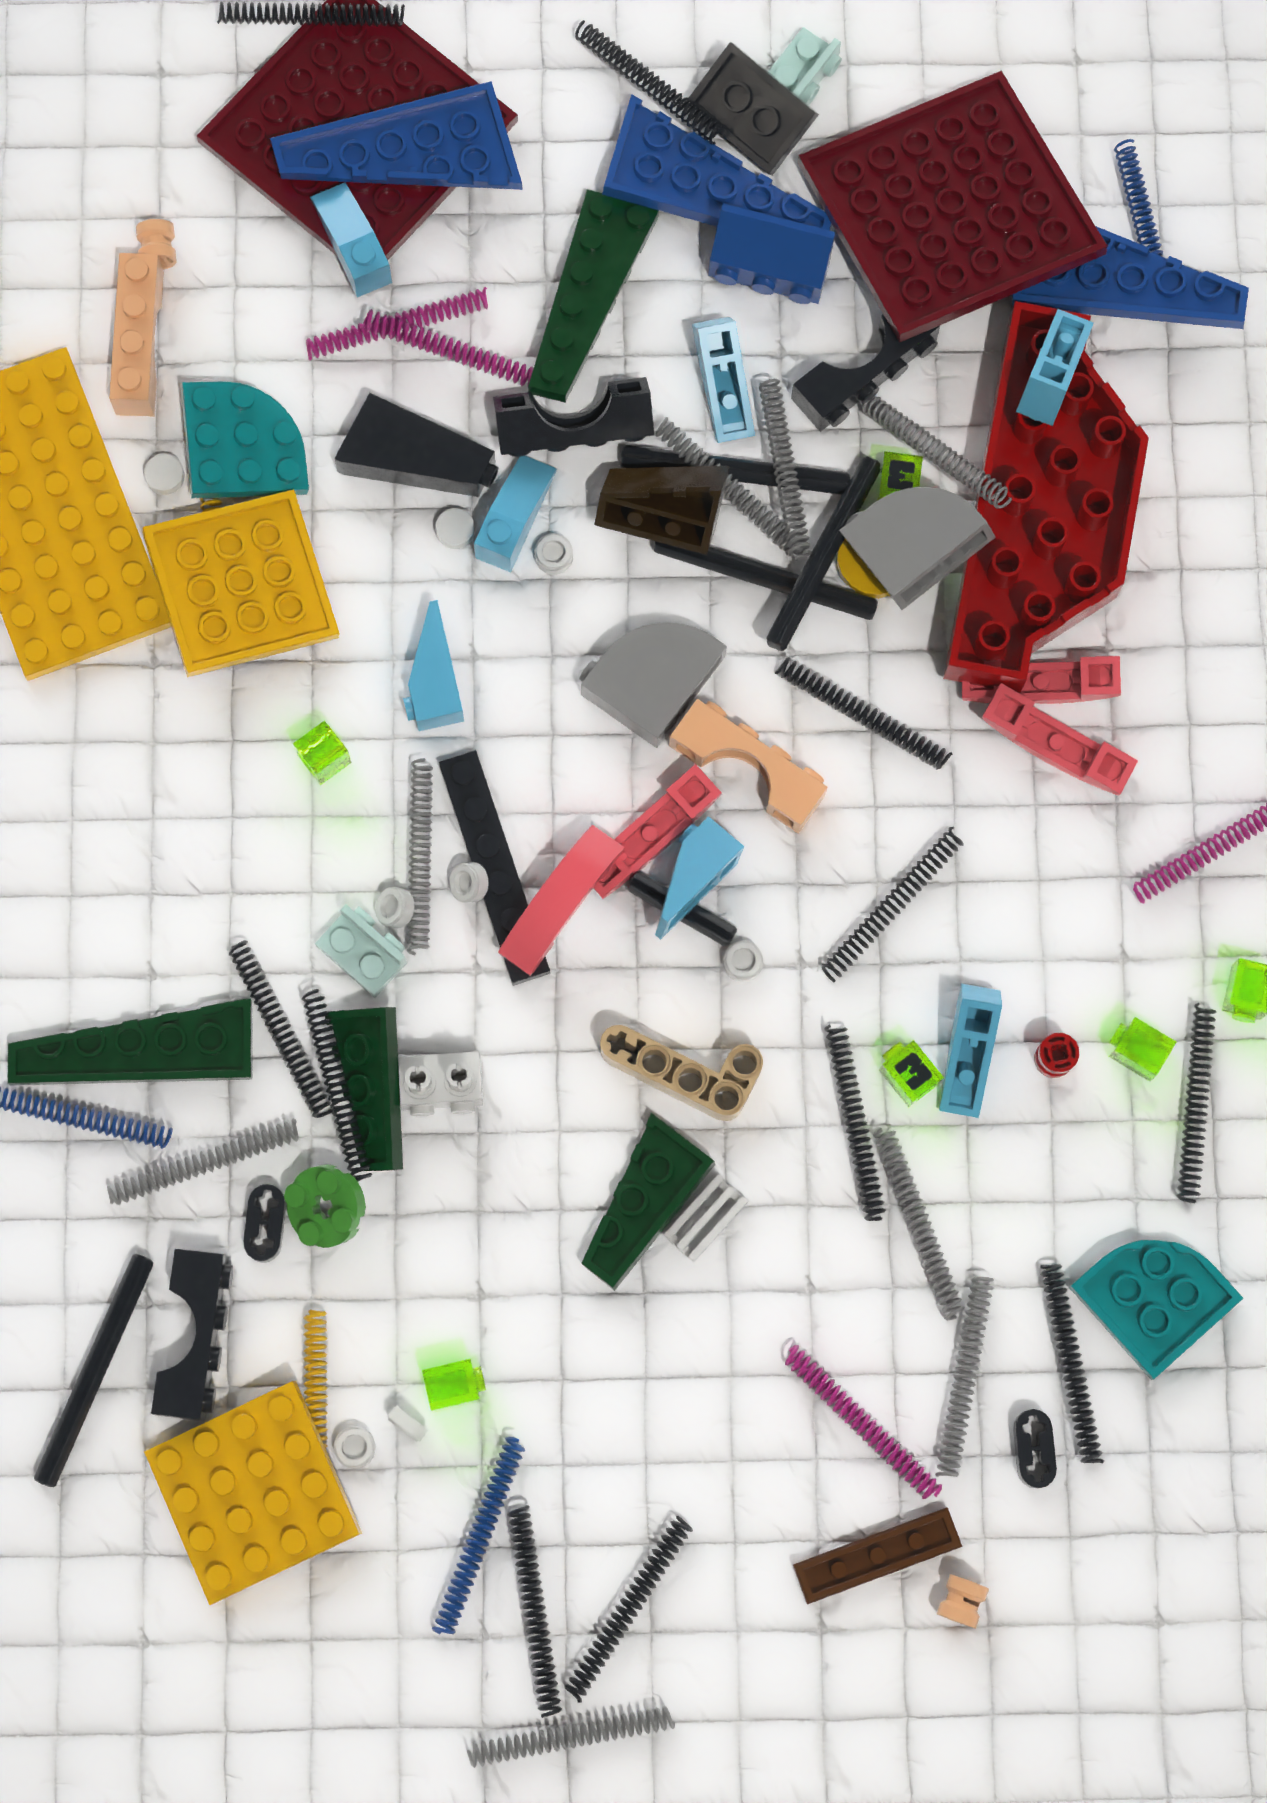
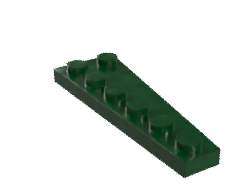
(596, 268)
(173, 1047)

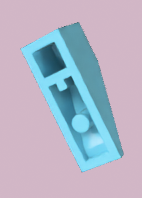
(352, 239)
(1054, 367)
(724, 378)
(513, 513)
(432, 682)
(701, 864)
(970, 1050)

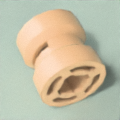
(156, 238)
(962, 1610)

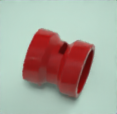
(1051, 1061)

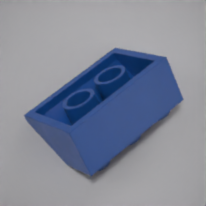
(771, 254)

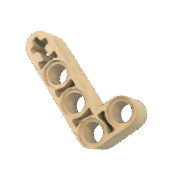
(677, 1065)

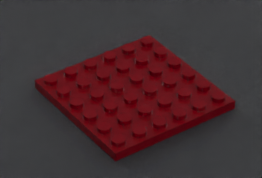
(326, 78)
(951, 206)

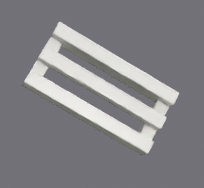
(728, 1192)

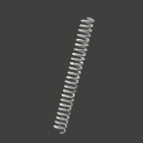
(939, 457)
(735, 493)
(800, 537)
(415, 852)
(197, 1167)
(916, 1219)
(964, 1374)
(567, 1736)

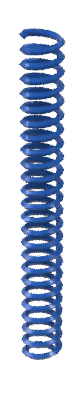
(1140, 196)
(81, 1121)
(477, 1535)

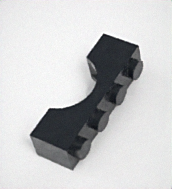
(830, 391)
(619, 415)
(185, 1388)

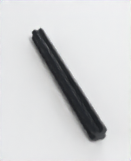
(744, 470)
(822, 555)
(771, 578)
(93, 1370)

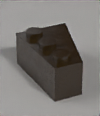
(664, 504)

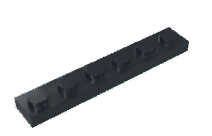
(489, 848)

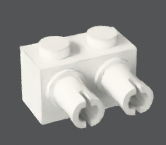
(440, 1082)

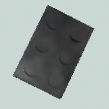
(753, 107)

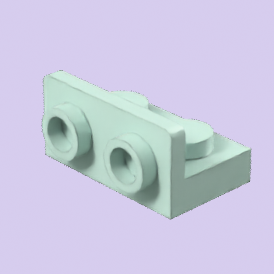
(806, 64)
(362, 950)

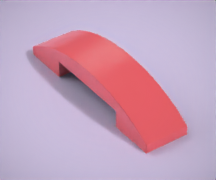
(1060, 681)
(1057, 743)
(660, 827)
(559, 899)

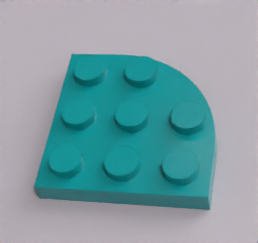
(240, 442)
(1155, 1299)

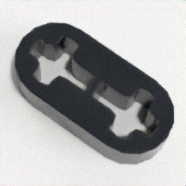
(255, 1221)
(1024, 1448)

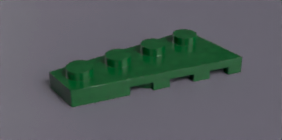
(371, 1067)
(652, 1191)

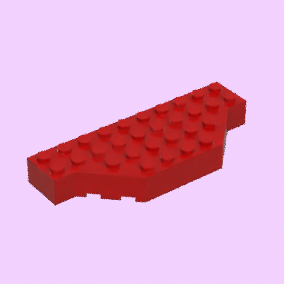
(1069, 519)

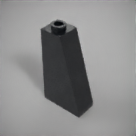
(412, 451)

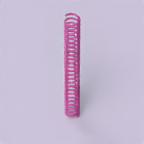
(405, 315)
(485, 360)
(1252, 829)
(864, 1426)

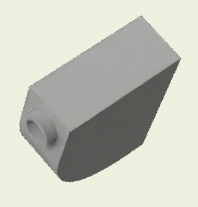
(916, 539)
(652, 676)

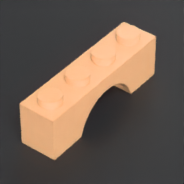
(133, 352)
(709, 736)

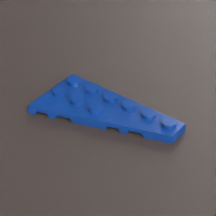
(426, 142)
(689, 177)
(1143, 287)

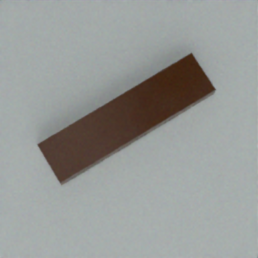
(877, 1555)

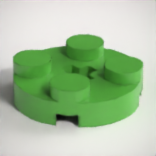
(305, 1212)

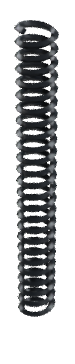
(312, 16)
(676, 100)
(863, 715)
(840, 954)
(275, 1032)
(332, 1085)
(1187, 1152)
(868, 1196)
(1071, 1364)
(630, 1611)
(534, 1613)

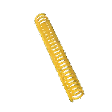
(315, 1371)

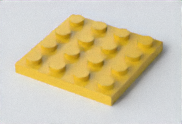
(240, 583)
(252, 1492)

